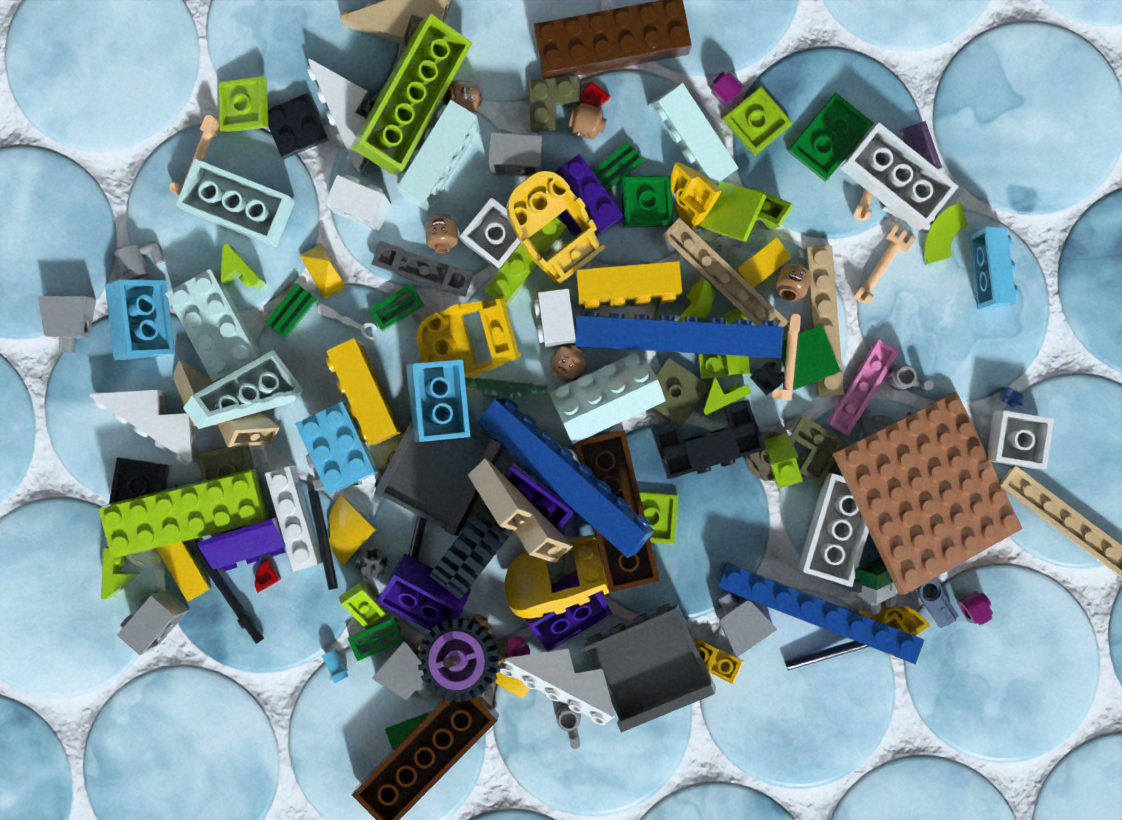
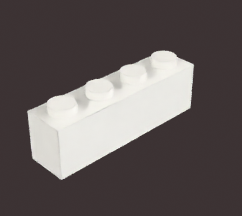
(294, 518)

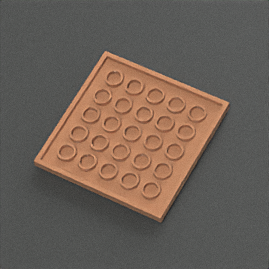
(927, 492)

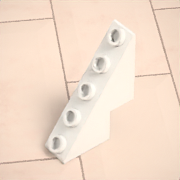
(344, 106)
(148, 414)
(555, 676)

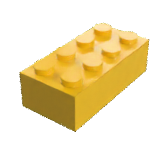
(628, 284)
(364, 391)

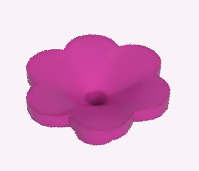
(516, 647)

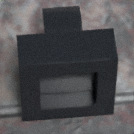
(767, 378)

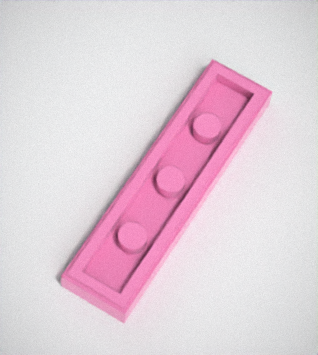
(862, 387)

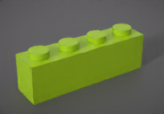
(520, 266)

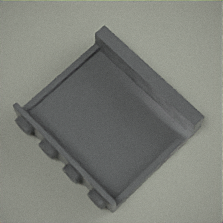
(434, 477)
(651, 666)

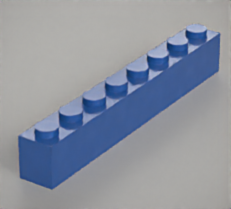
(680, 336)
(566, 476)
(821, 613)

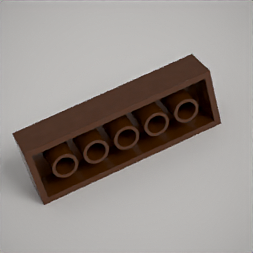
(612, 39)
(611, 462)
(424, 757)

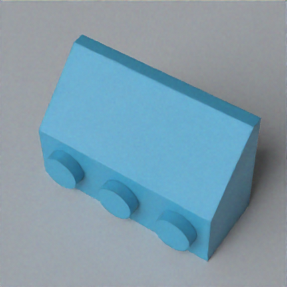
(993, 268)
(139, 319)

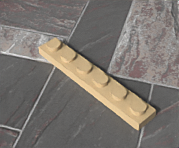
(721, 275)
(824, 310)
(1063, 518)

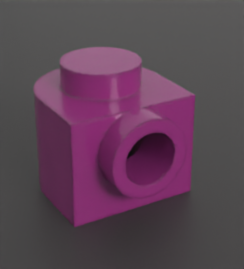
(726, 87)
(976, 608)

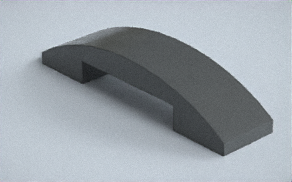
(422, 269)

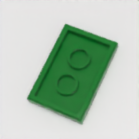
(830, 137)

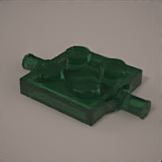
(515, 390)

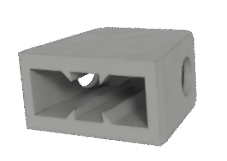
(67, 319)
(742, 623)
(402, 674)

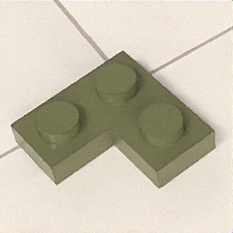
(546, 95)
(821, 446)

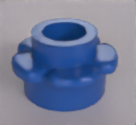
(1012, 397)

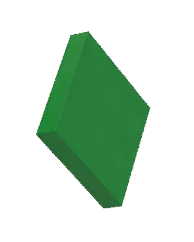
(646, 201)
(814, 357)

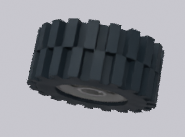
(470, 553)

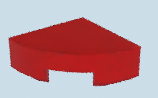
(594, 95)
(265, 575)

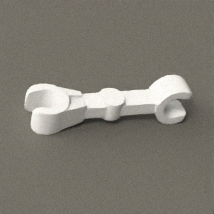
(330, 313)

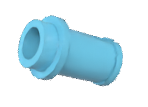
(335, 666)

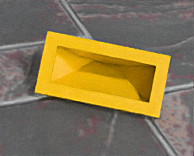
(323, 271)

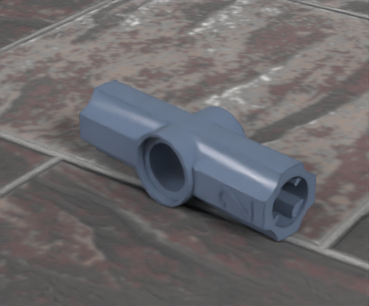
(937, 604)

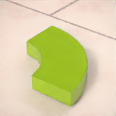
(941, 233)

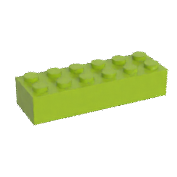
(411, 95)
(183, 513)

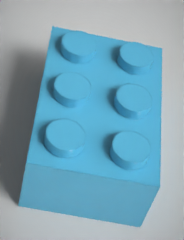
(438, 400)
(336, 448)

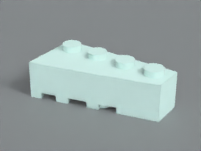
(693, 133)
(248, 390)

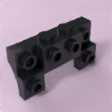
(710, 448)

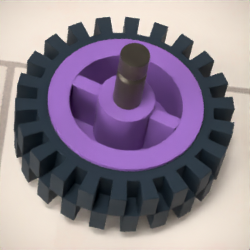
(459, 659)

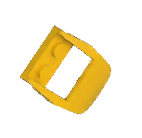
(535, 205)
(447, 339)
(529, 583)

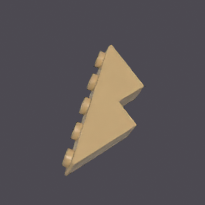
(393, 18)
(242, 431)
(518, 514)

